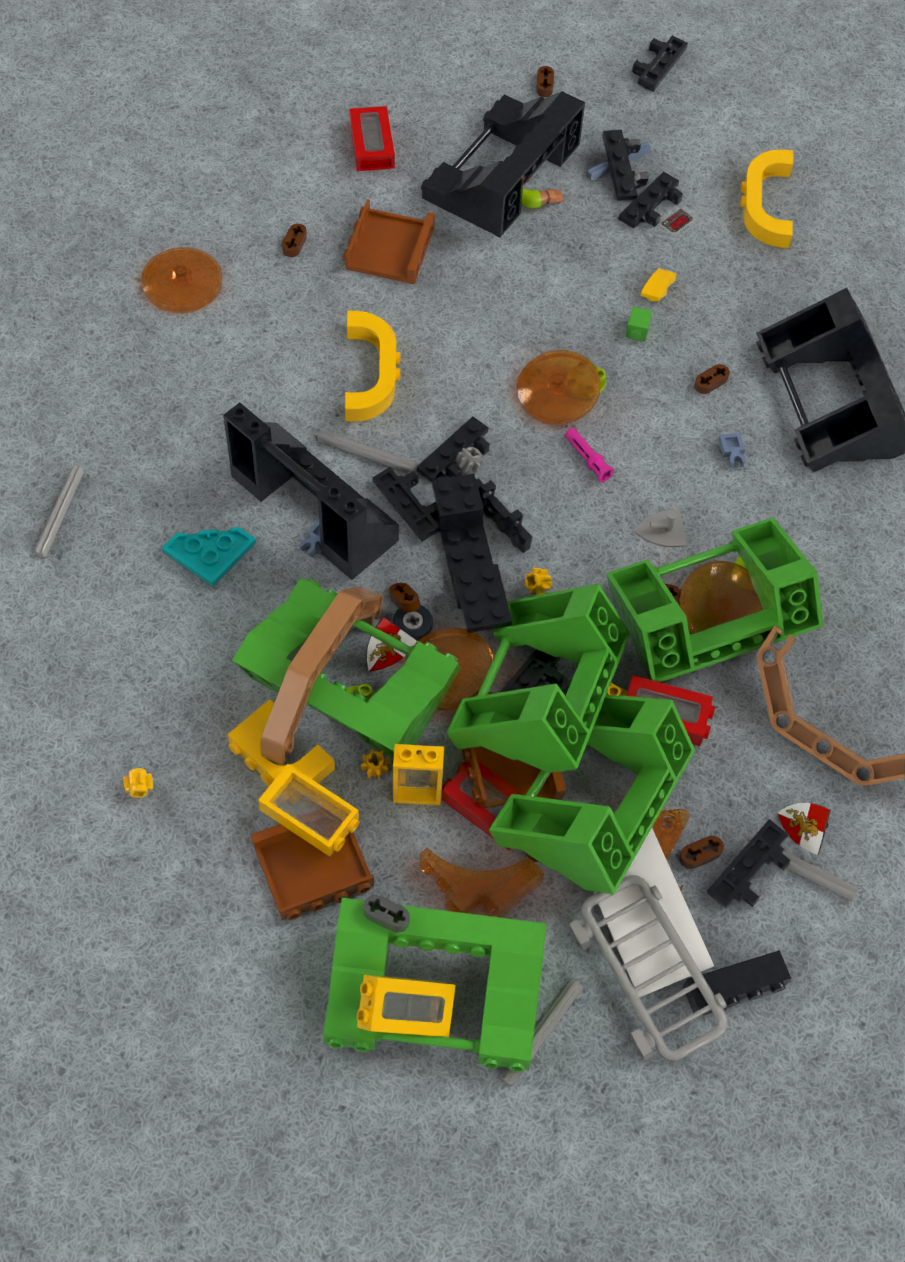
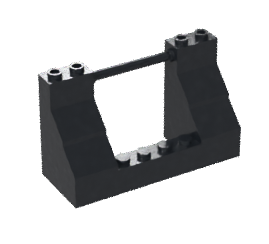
(493, 193)
(838, 333)
(267, 456)

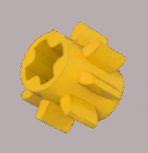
(538, 581)
(376, 771)
(138, 783)

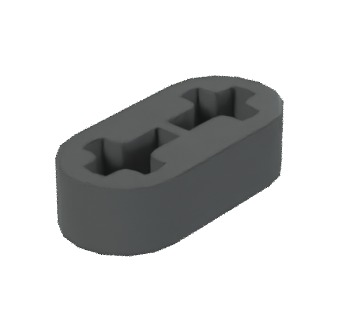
(387, 912)

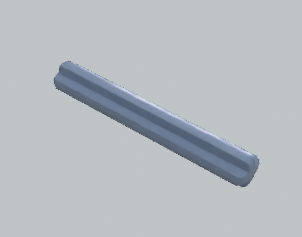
(604, 168)

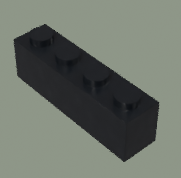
(742, 981)

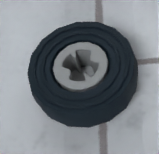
(421, 617)

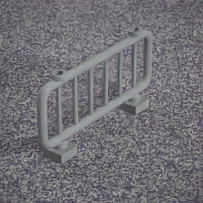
(653, 1037)

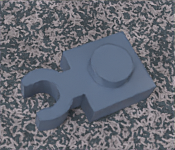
(732, 446)
(313, 541)

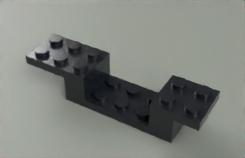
(468, 556)

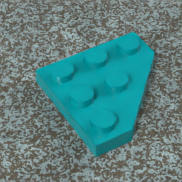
(209, 552)

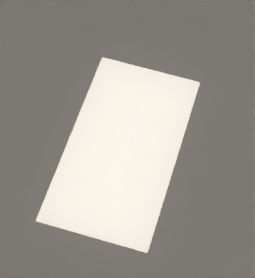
(654, 868)

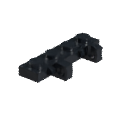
(666, 56)
(623, 177)
(643, 206)
(443, 459)
(398, 492)
(506, 522)
(536, 669)
(735, 880)

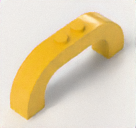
(757, 221)
(371, 403)

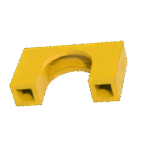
(246, 741)

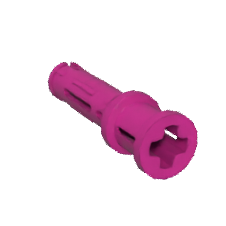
(593, 460)

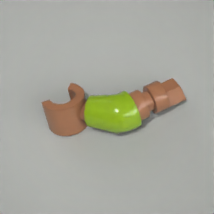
(534, 199)

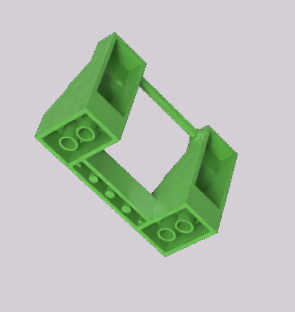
(659, 627)
(392, 714)
(540, 721)
(588, 839)
(511, 986)

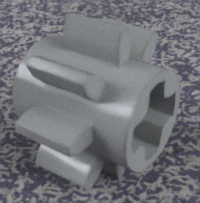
(469, 460)

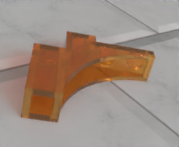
(469, 888)

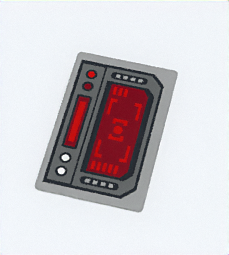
(677, 221)

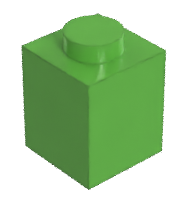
(638, 323)

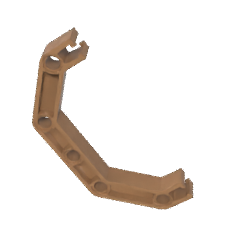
(309, 662)
(806, 735)

